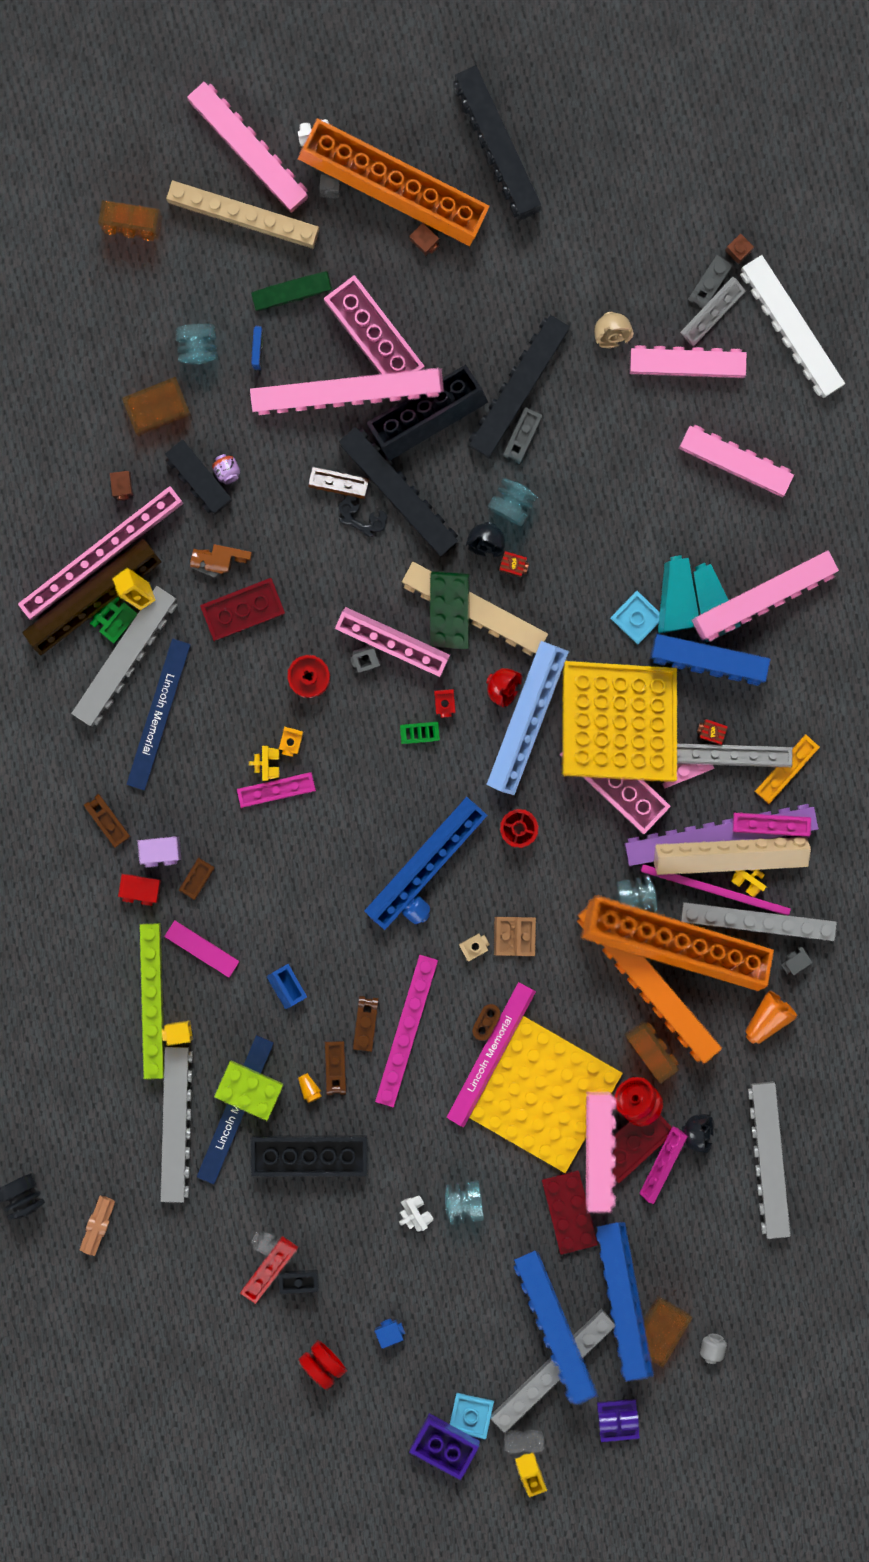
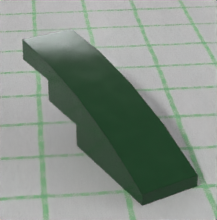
(291, 291)

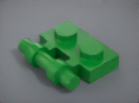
(118, 623)

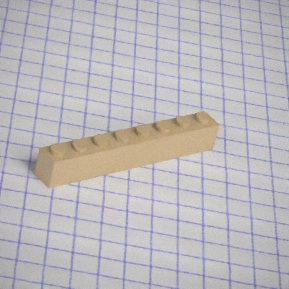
(242, 214)
(483, 614)
(731, 855)

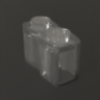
(517, 1441)

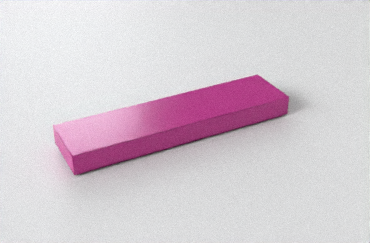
(276, 790)
(771, 824)
(201, 948)
(663, 1165)

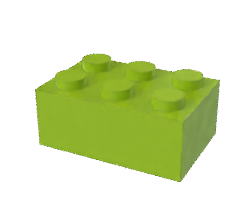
(248, 1090)

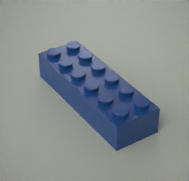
(709, 658)

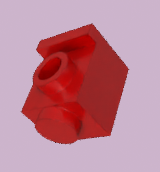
(444, 695)

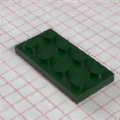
(449, 610)

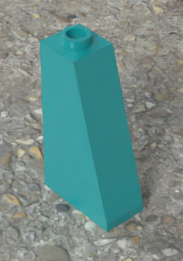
(708, 591)
(678, 597)

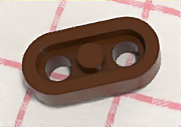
(485, 1021)

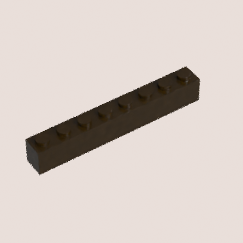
(88, 598)

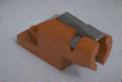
(218, 560)

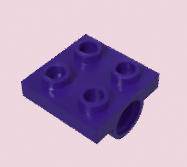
(618, 1420)

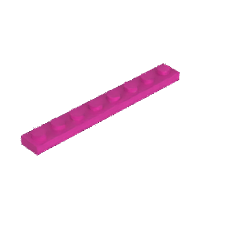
(406, 1030)

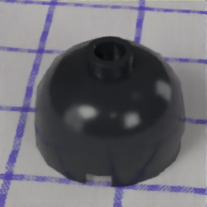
(486, 539)
(698, 1132)

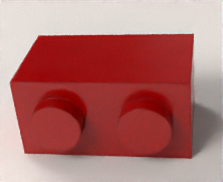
(139, 888)

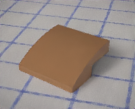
(514, 936)

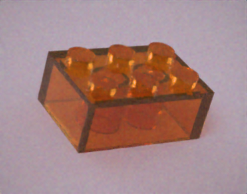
(130, 220)
(156, 406)
(652, 1051)
(664, 1328)

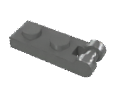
(710, 281)
(522, 434)

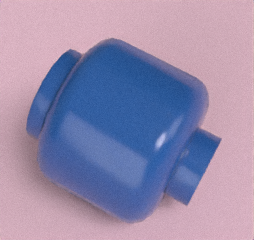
(417, 910)

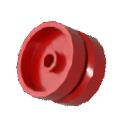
(303, 666)
(638, 1101)
(322, 1364)

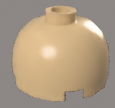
(611, 329)

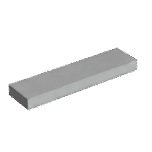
(713, 311)

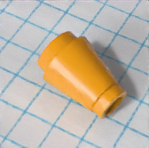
(309, 1088)

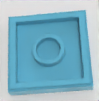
(636, 617)
(472, 1415)

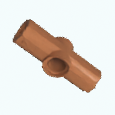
(97, 1225)

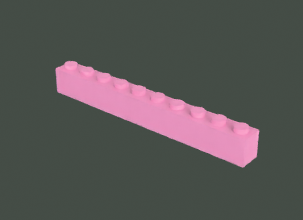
(347, 390)
(100, 553)

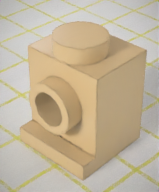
(466, 946)

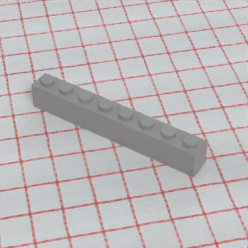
(124, 657)
(758, 921)
(175, 1124)
(770, 1160)
(548, 1375)

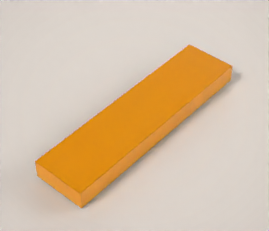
(782, 775)

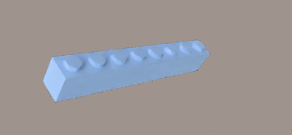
(527, 718)

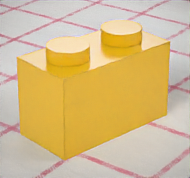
(134, 589)
(177, 1032)
(531, 1474)

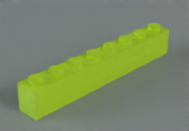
(152, 1000)

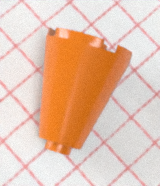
(769, 1018)

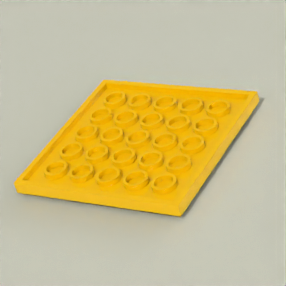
(619, 721)
(541, 1094)

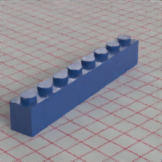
(425, 863)
(625, 1301)
(556, 1328)

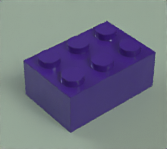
(444, 1446)

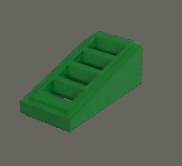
(418, 725)

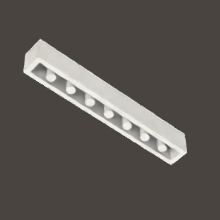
(792, 326)

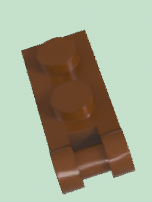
(107, 821)
(365, 1024)
(335, 1067)

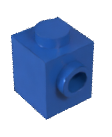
(389, 1333)

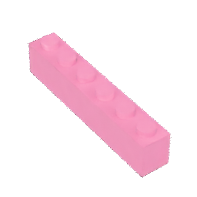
(688, 362)
(736, 461)
(392, 641)

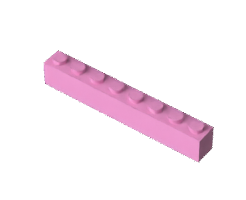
(247, 147)
(761, 597)

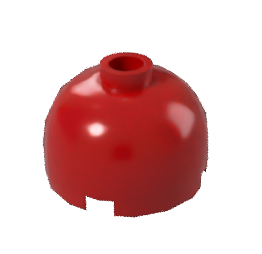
(502, 686)
(519, 828)

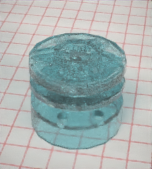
(196, 343)
(512, 502)
(640, 896)
(464, 1202)

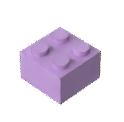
(159, 850)

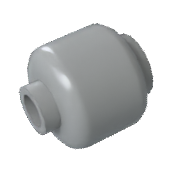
(713, 1348)

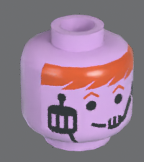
(226, 469)

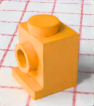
(294, 734)

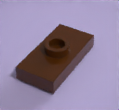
(196, 878)

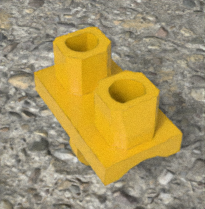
(267, 754)
(755, 886)

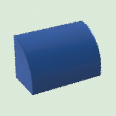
(286, 986)

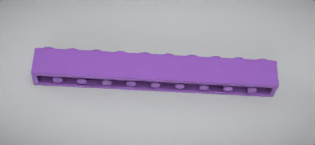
(643, 850)

